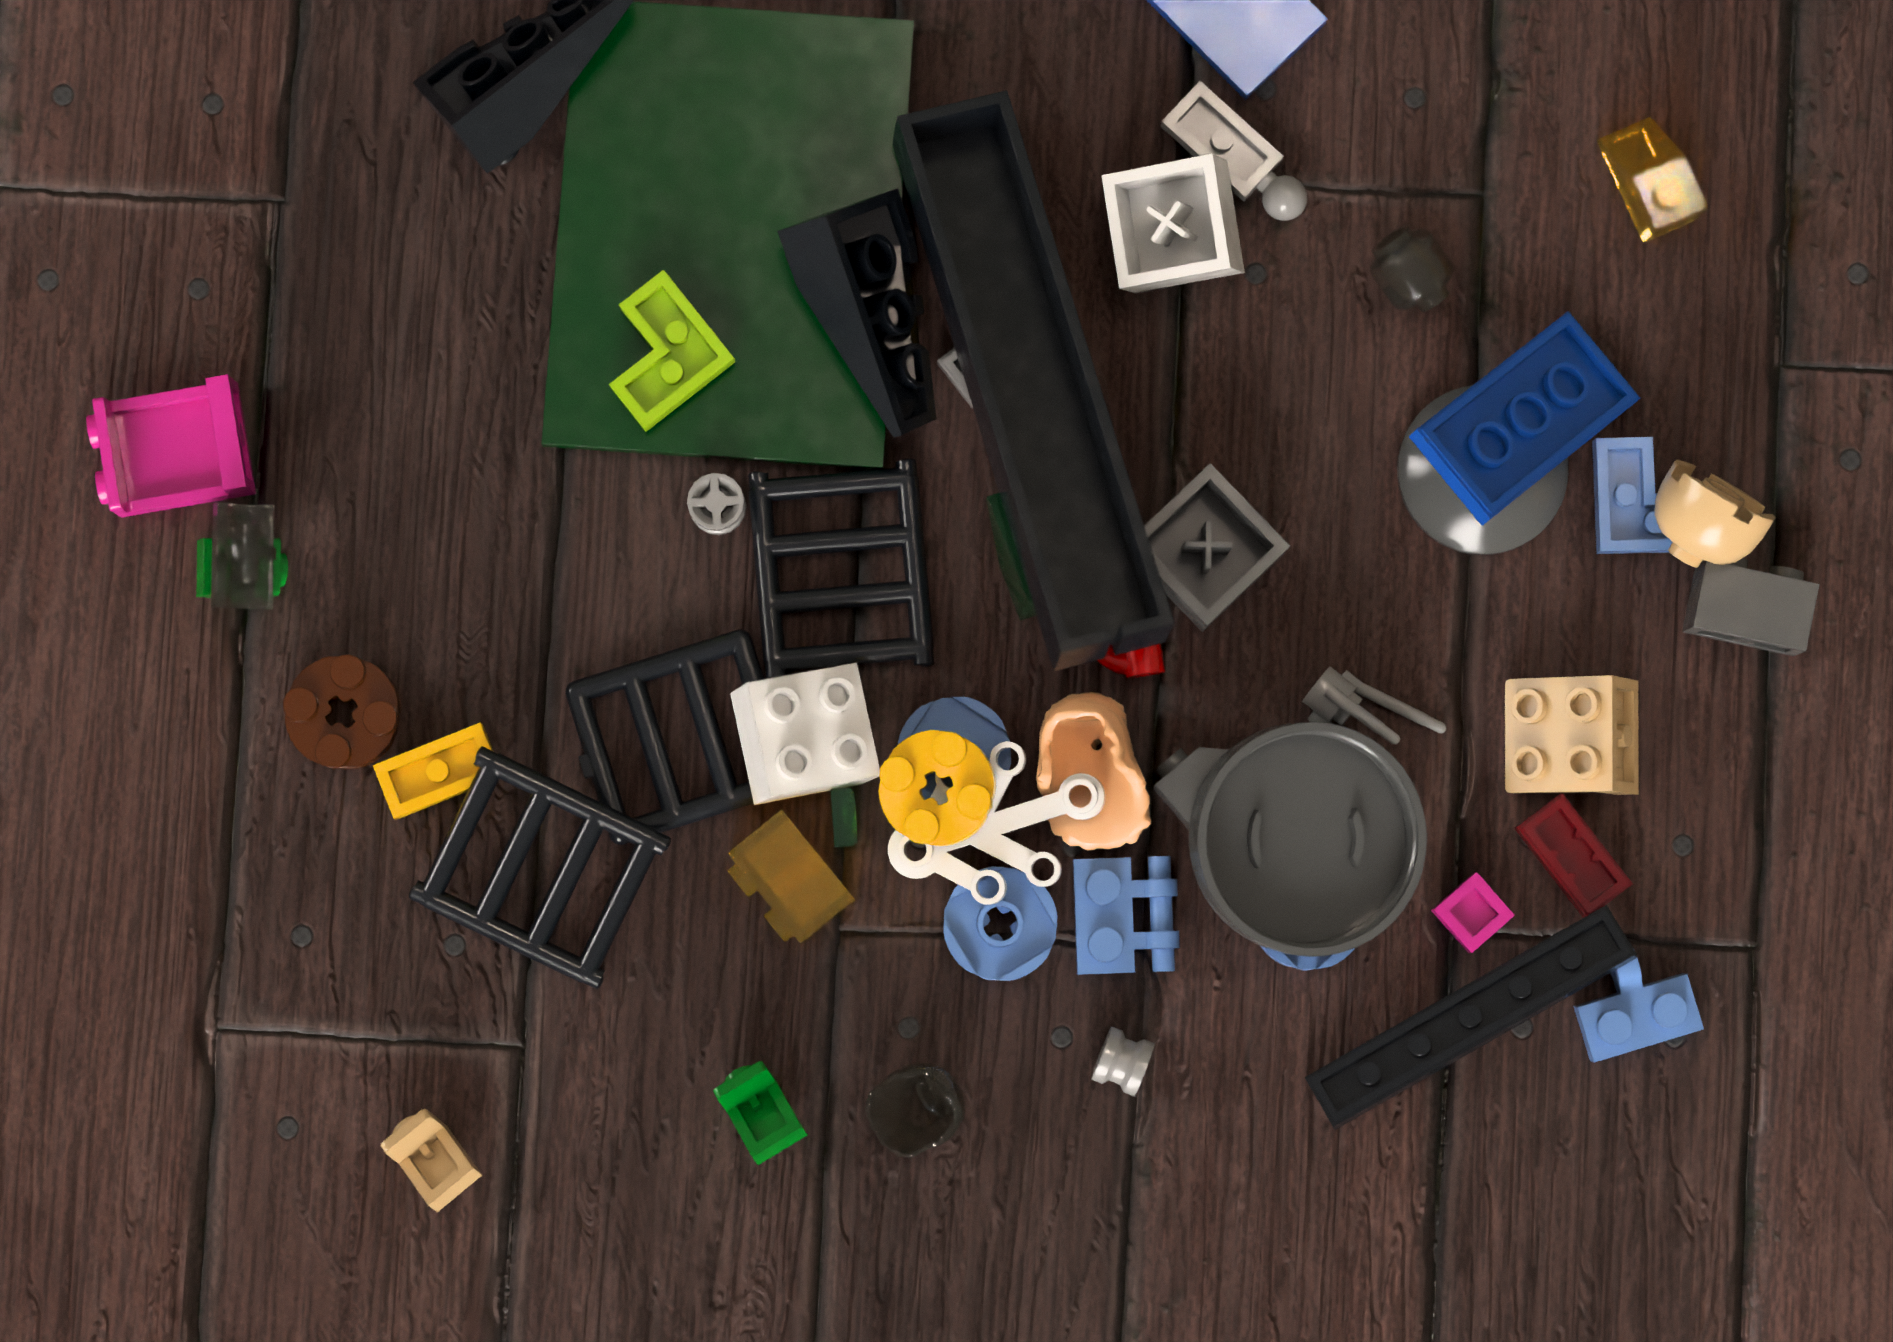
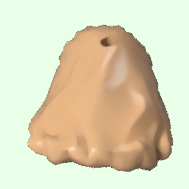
(1069, 747)

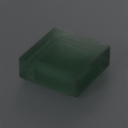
(844, 818)

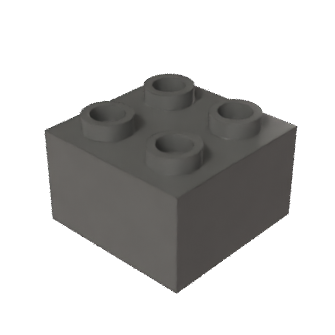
(1210, 546)

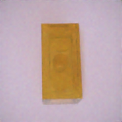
(789, 878)

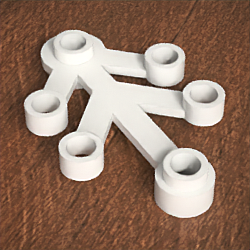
(990, 836)

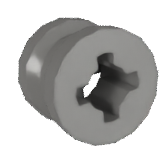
(716, 493)
(1122, 1061)

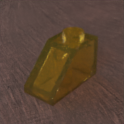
(1652, 178)

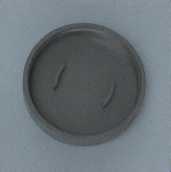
(1308, 838)

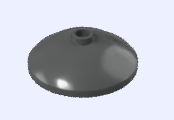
(1450, 522)

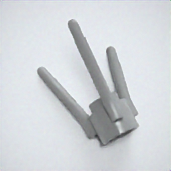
(1337, 699)

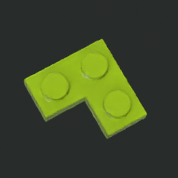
(683, 353)

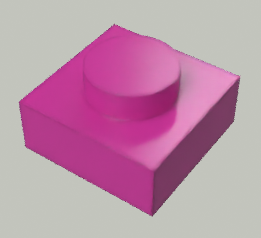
(1472, 912)

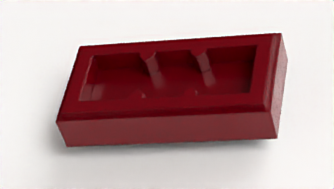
(1573, 855)

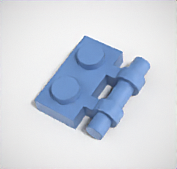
(1105, 915)

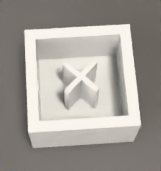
(1173, 223)
(805, 733)

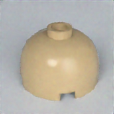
(1708, 517)

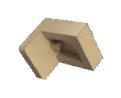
(431, 1158)

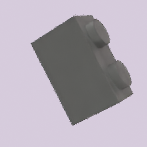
(1752, 606)

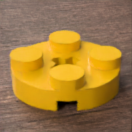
(968, 800)

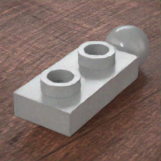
(1210, 126)

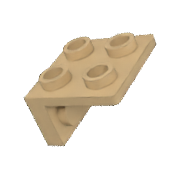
(1572, 735)

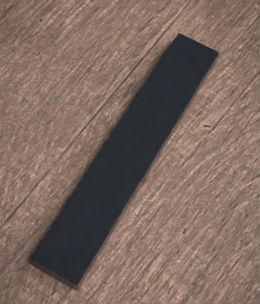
(1471, 1017)

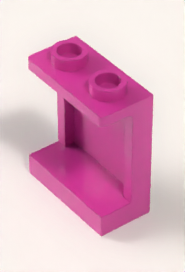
(171, 448)

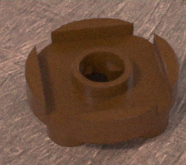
(310, 702)

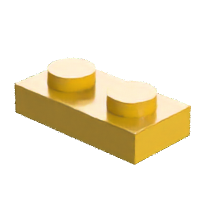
(431, 771)

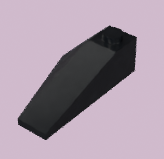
(508, 88)
(861, 289)

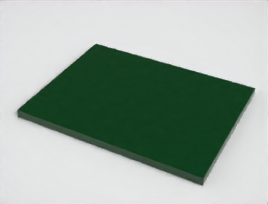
(687, 159)

